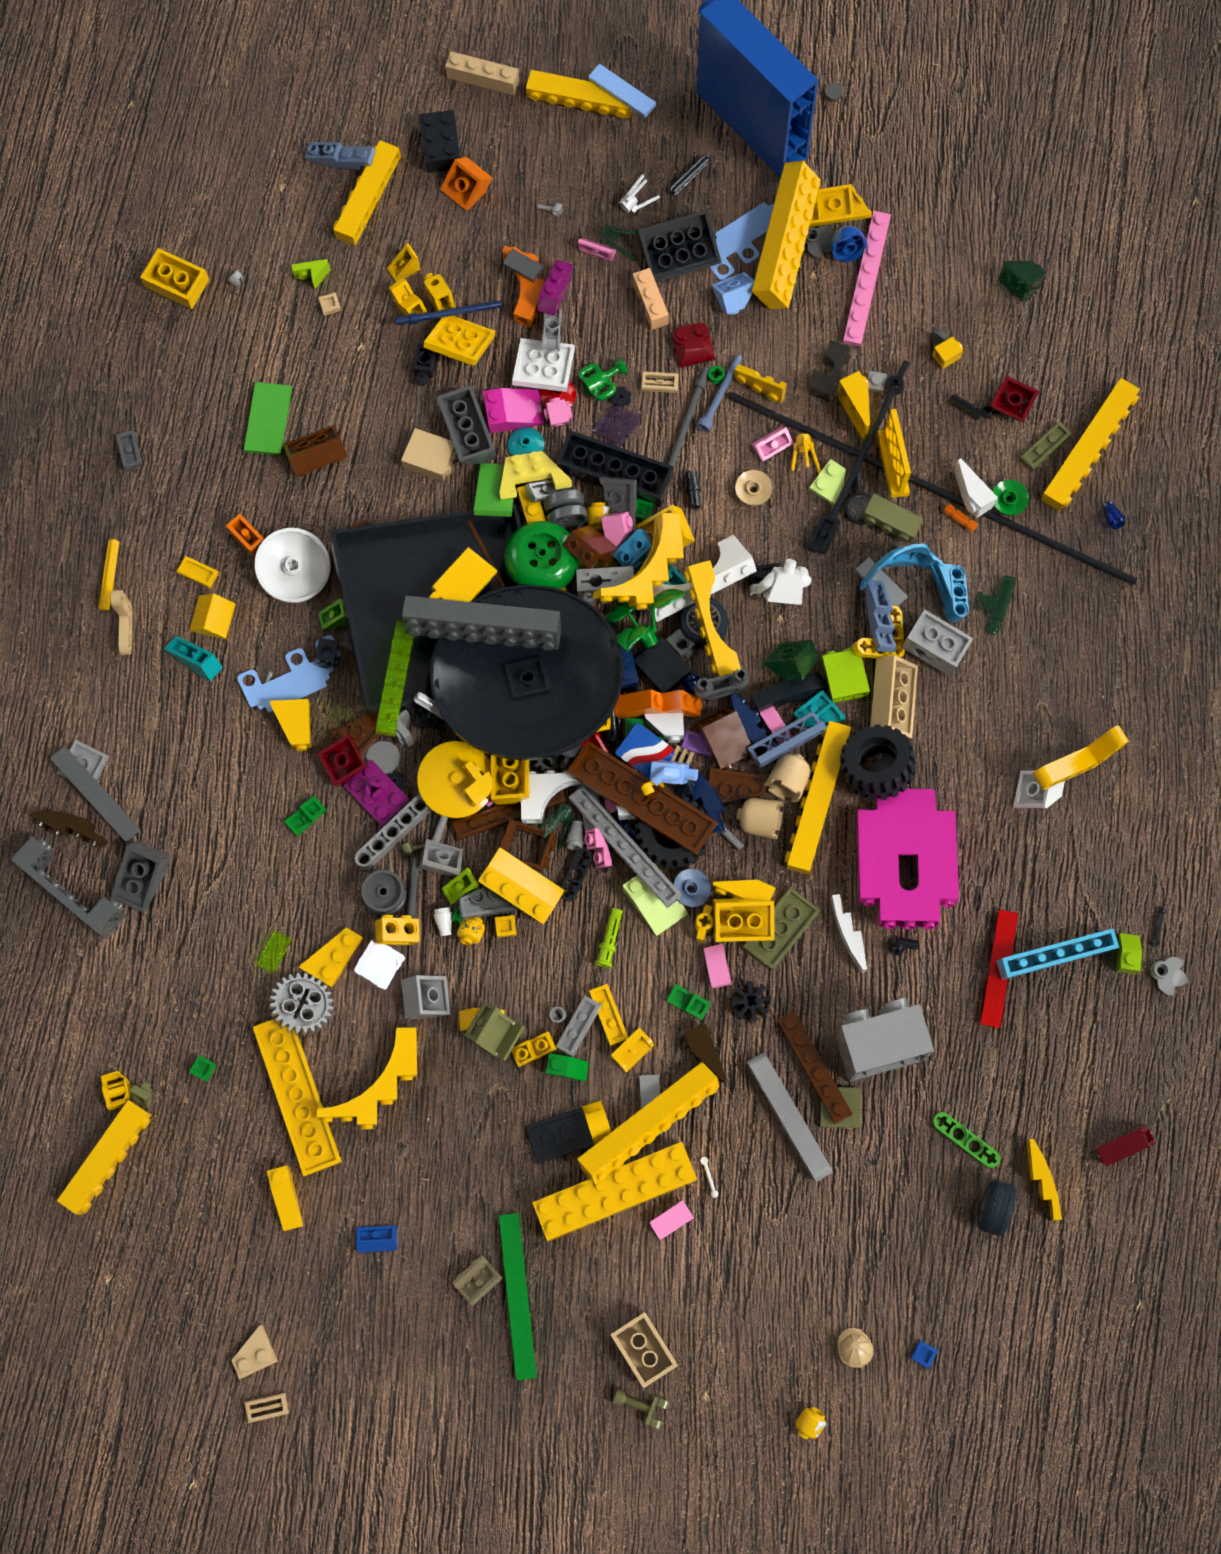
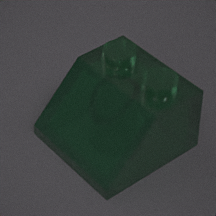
(1022, 278)
(793, 659)

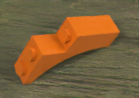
(529, 293)
(653, 702)

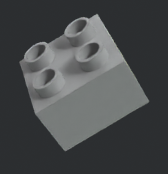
(884, 1041)

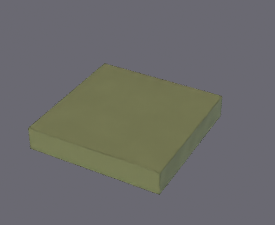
(853, 1099)

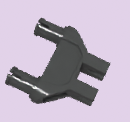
(721, 686)

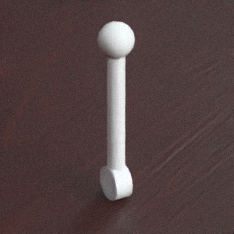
(704, 1161)

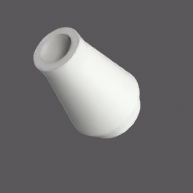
(443, 920)

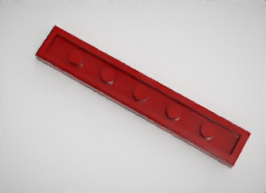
(995, 986)

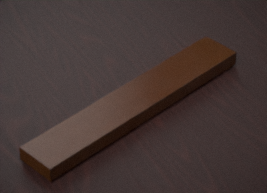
(496, 817)

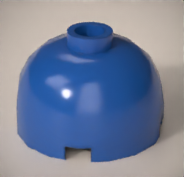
(848, 243)

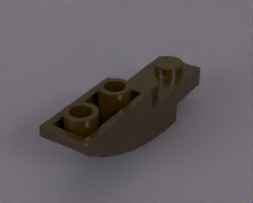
(64, 823)

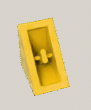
(404, 264)

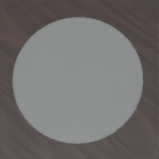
(384, 755)

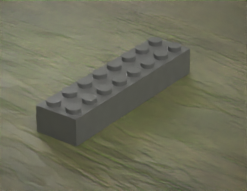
(481, 622)

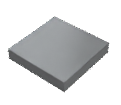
(90, 758)

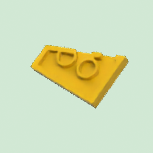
(333, 957)

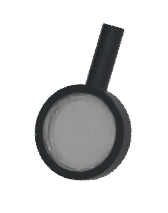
(856, 503)

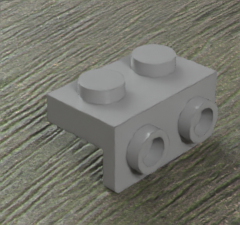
(402, 733)

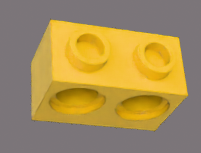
(397, 934)

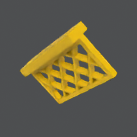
(894, 456)

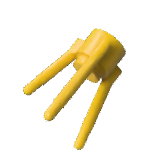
(804, 445)

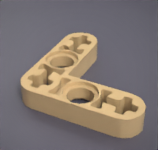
(124, 609)

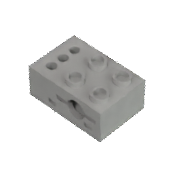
(593, 579)
(937, 643)

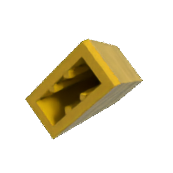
(295, 721)

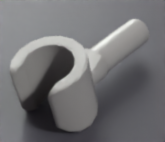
(556, 210)

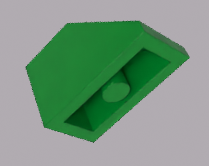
(567, 1067)

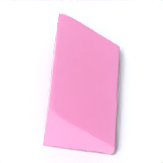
(596, 249)
(772, 443)
(774, 722)
(671, 1220)

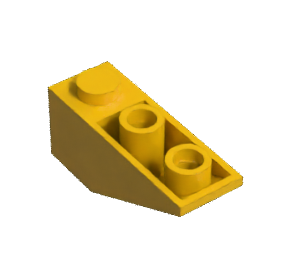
(744, 889)

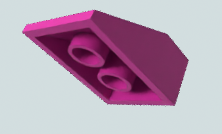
(512, 409)

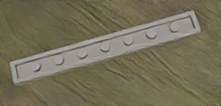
(625, 847)

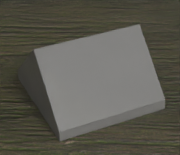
(441, 858)

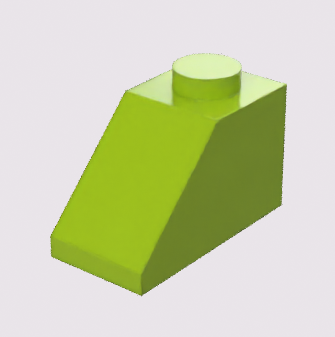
(1129, 954)

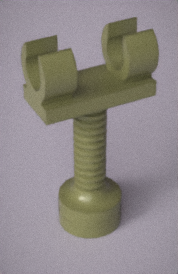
(621, 1398)

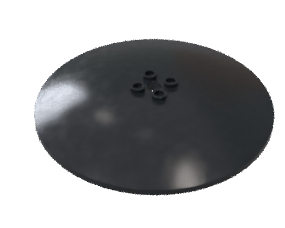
(564, 705)

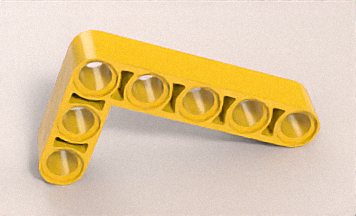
(1081, 760)

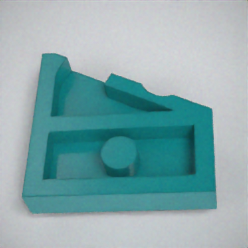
(823, 708)

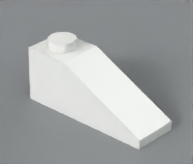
(974, 492)

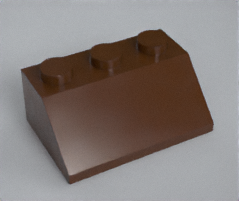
(315, 451)

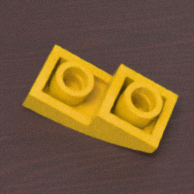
(533, 1049)

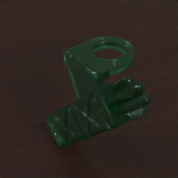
(998, 603)

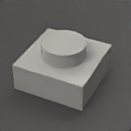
(876, 381)

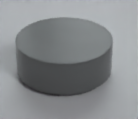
(833, 92)
(938, 336)

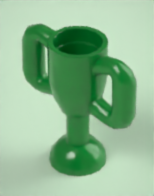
(600, 379)

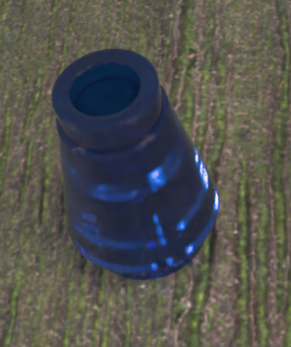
(1113, 516)

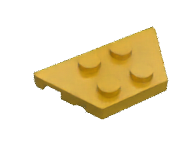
(838, 205)

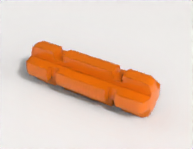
(960, 518)

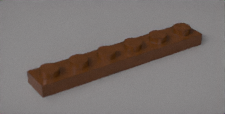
(814, 1067)

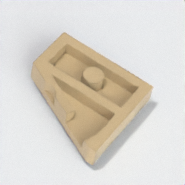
(254, 1354)

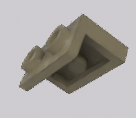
(477, 1280)

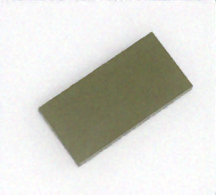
(791, 919)

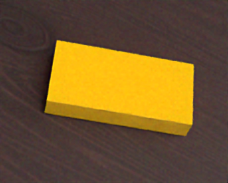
(197, 572)

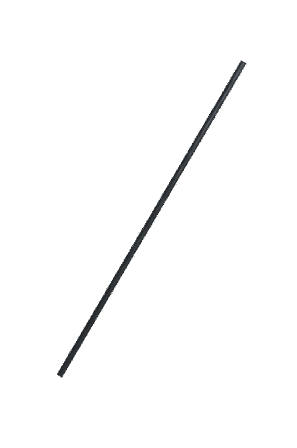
(935, 489)

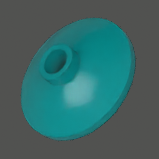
(535, 439)

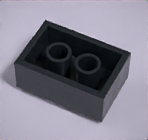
(439, 140)

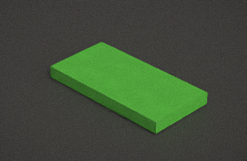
(268, 418)
(488, 492)

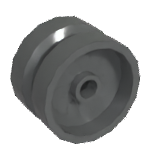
(566, 509)
(384, 881)

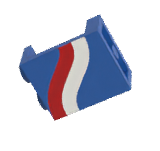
(642, 748)

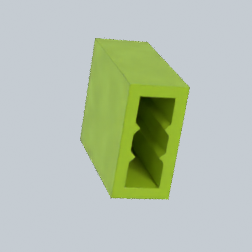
(844, 675)

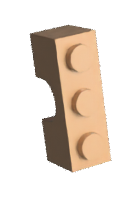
(653, 303)

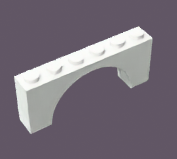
(732, 566)
(543, 788)

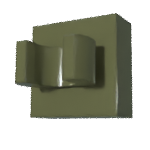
(142, 1094)

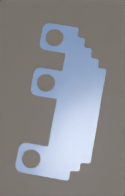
(739, 235)
(298, 683)

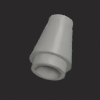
(575, 837)

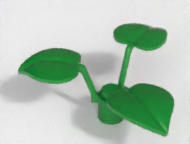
(646, 633)

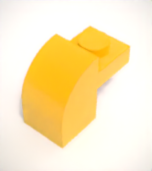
(406, 299)
(480, 786)
(596, 1121)

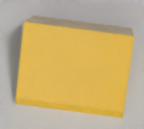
(212, 616)

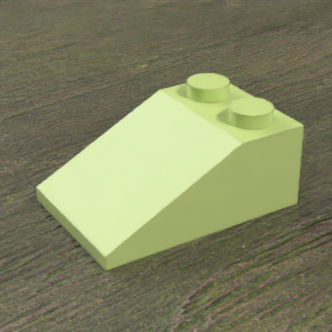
(651, 908)

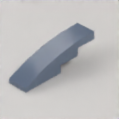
(879, 616)

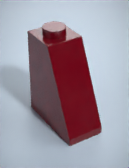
(1125, 1146)

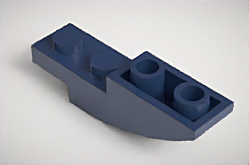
(750, 721)
(711, 800)

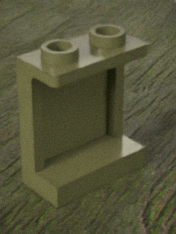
(494, 1031)

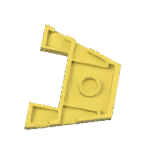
(530, 468)

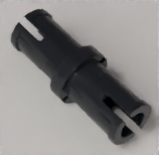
(693, 489)

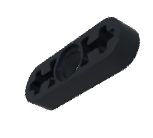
(586, 863)

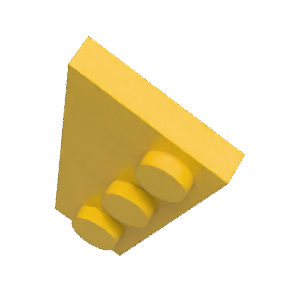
(774, 391)

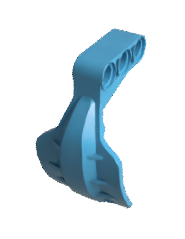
(943, 574)

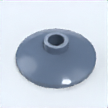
(699, 884)

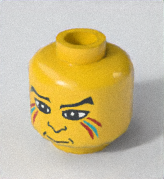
(471, 931)

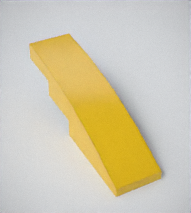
(1040, 1172)

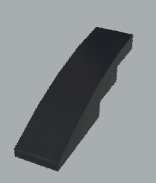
(788, 691)

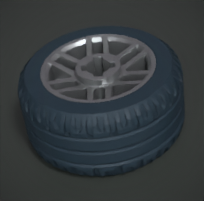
(690, 624)
(997, 1207)

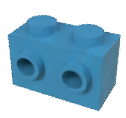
(634, 550)

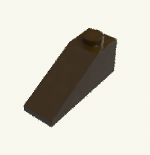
(703, 1048)

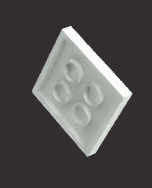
(541, 368)

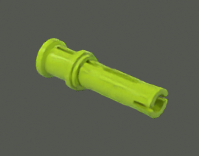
(607, 947)

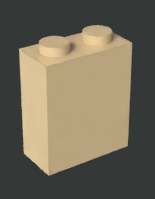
(429, 455)

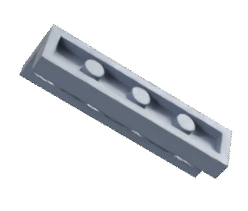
(792, 743)

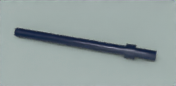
(414, 318)

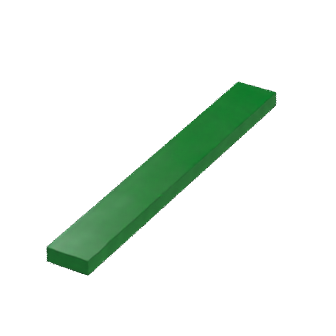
(517, 1296)

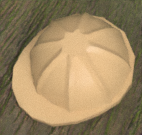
(855, 1348)

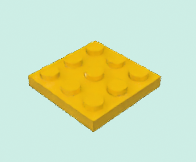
(459, 339)

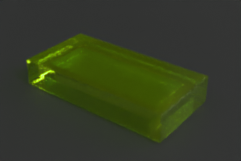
(274, 952)

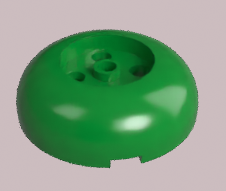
(540, 534)

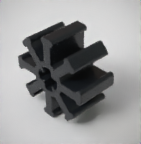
(739, 1003)

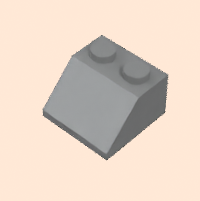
(425, 997)

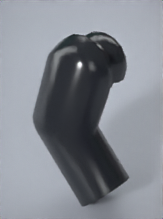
(902, 944)

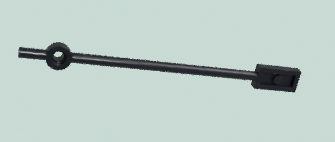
(829, 524)

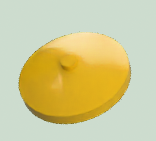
(443, 779)

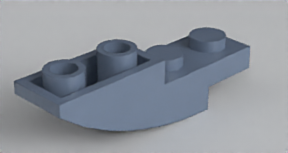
(340, 156)

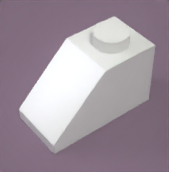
(667, 725)

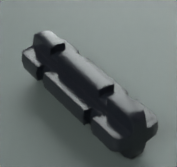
(966, 406)

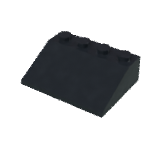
(679, 246)

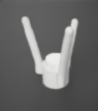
(629, 201)

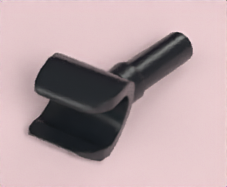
(993, 412)

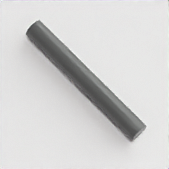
(413, 887)

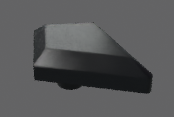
(761, 573)

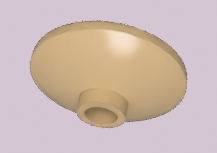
(757, 480)

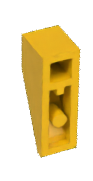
(285, 1197)

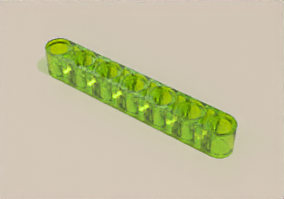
(394, 681)

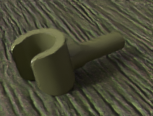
(409, 850)

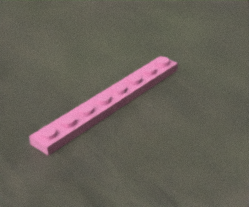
(866, 279)

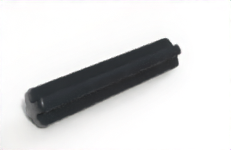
(689, 174)

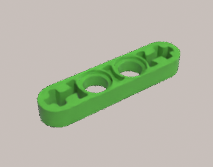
(963, 1143)

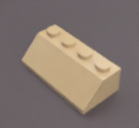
(894, 694)

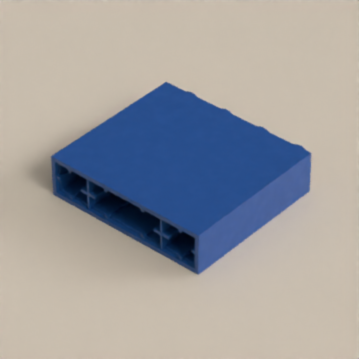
(754, 83)

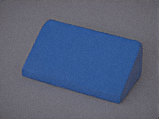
(376, 1238)

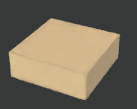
(329, 304)

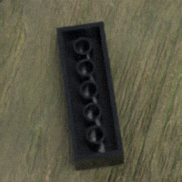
(592, 459)

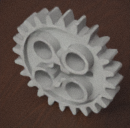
(317, 1011)

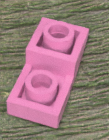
(596, 841)
(717, 966)

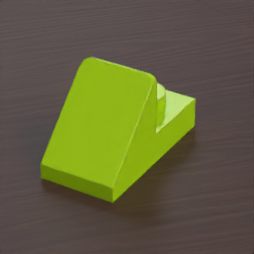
(316, 269)
(460, 886)

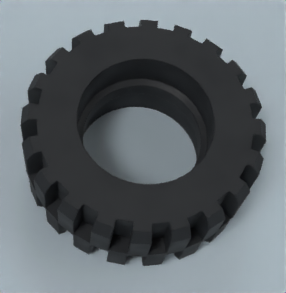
(874, 741)
(664, 856)

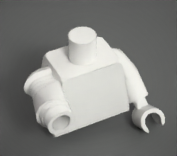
(783, 584)

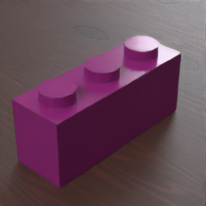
(555, 287)

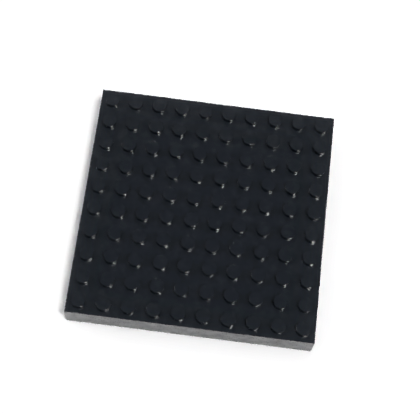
(402, 559)

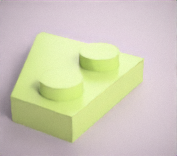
(829, 482)

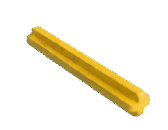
(108, 575)

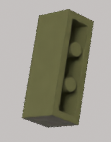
(891, 518)

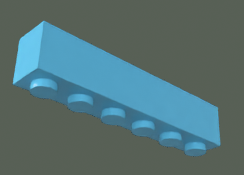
(1057, 954)

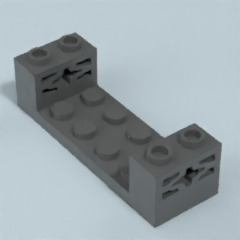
(35, 857)

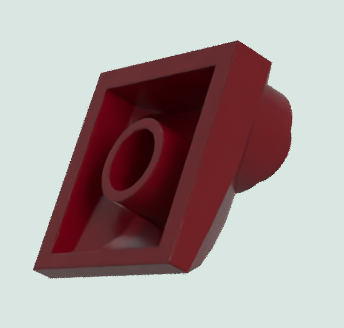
(692, 344)
(1014, 399)
(342, 760)

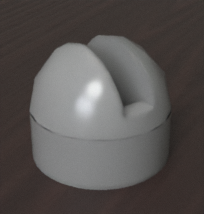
(236, 278)
(555, 1017)

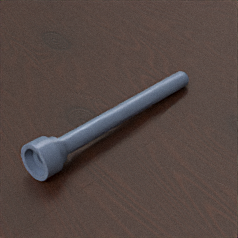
(705, 422)

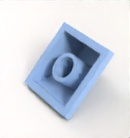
(734, 292)

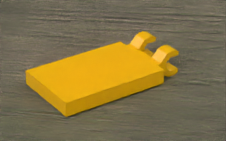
(464, 578)

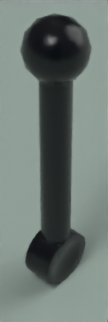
(1155, 942)

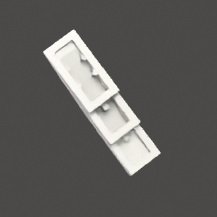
(852, 940)

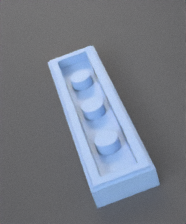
(622, 90)

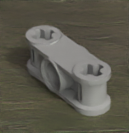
(551, 335)

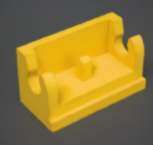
(632, 1050)

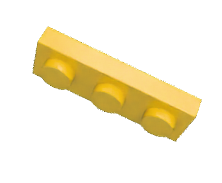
(609, 1015)

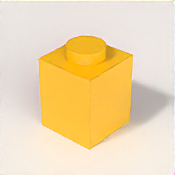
(948, 352)

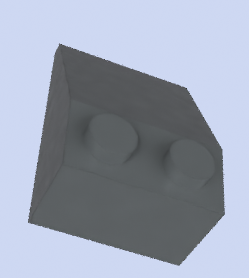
(140, 875)

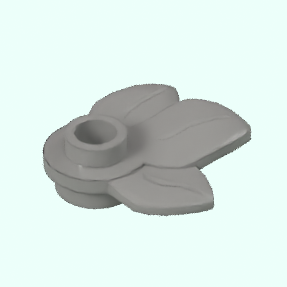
(1171, 976)

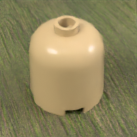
(788, 777)
(760, 817)

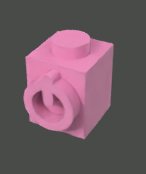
(558, 412)

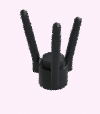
(614, 733)

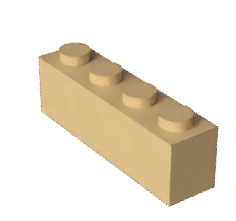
(482, 73)

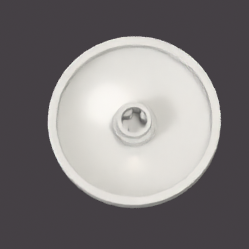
(292, 565)

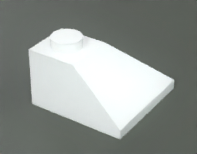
(1031, 795)

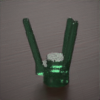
(611, 233)
(561, 814)

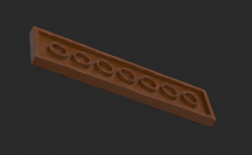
(658, 809)

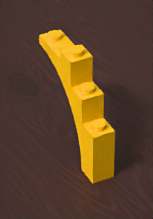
(665, 551)
(364, 1107)

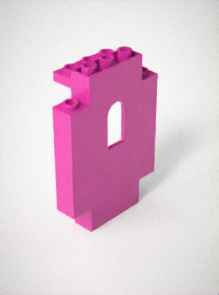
(907, 827)

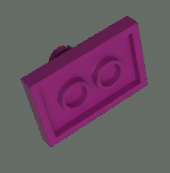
(377, 793)

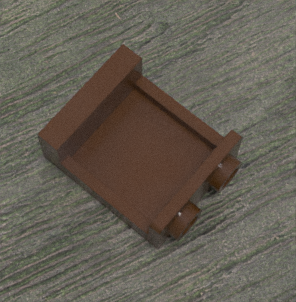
(590, 546)

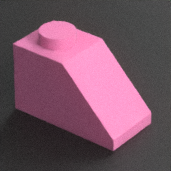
(617, 527)

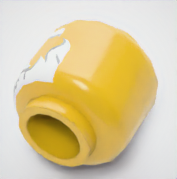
(595, 513)
(810, 1423)

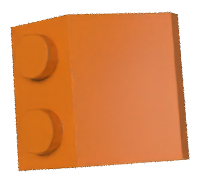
(465, 182)

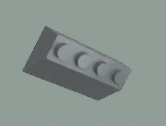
(466, 426)

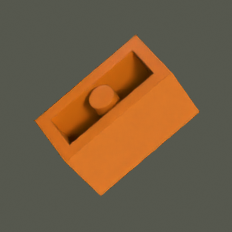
(245, 534)

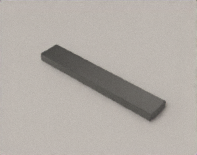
(95, 794)

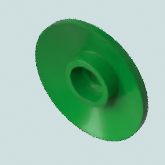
(1013, 490)

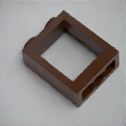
(509, 836)

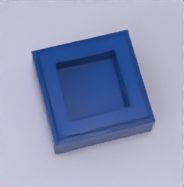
(924, 1354)

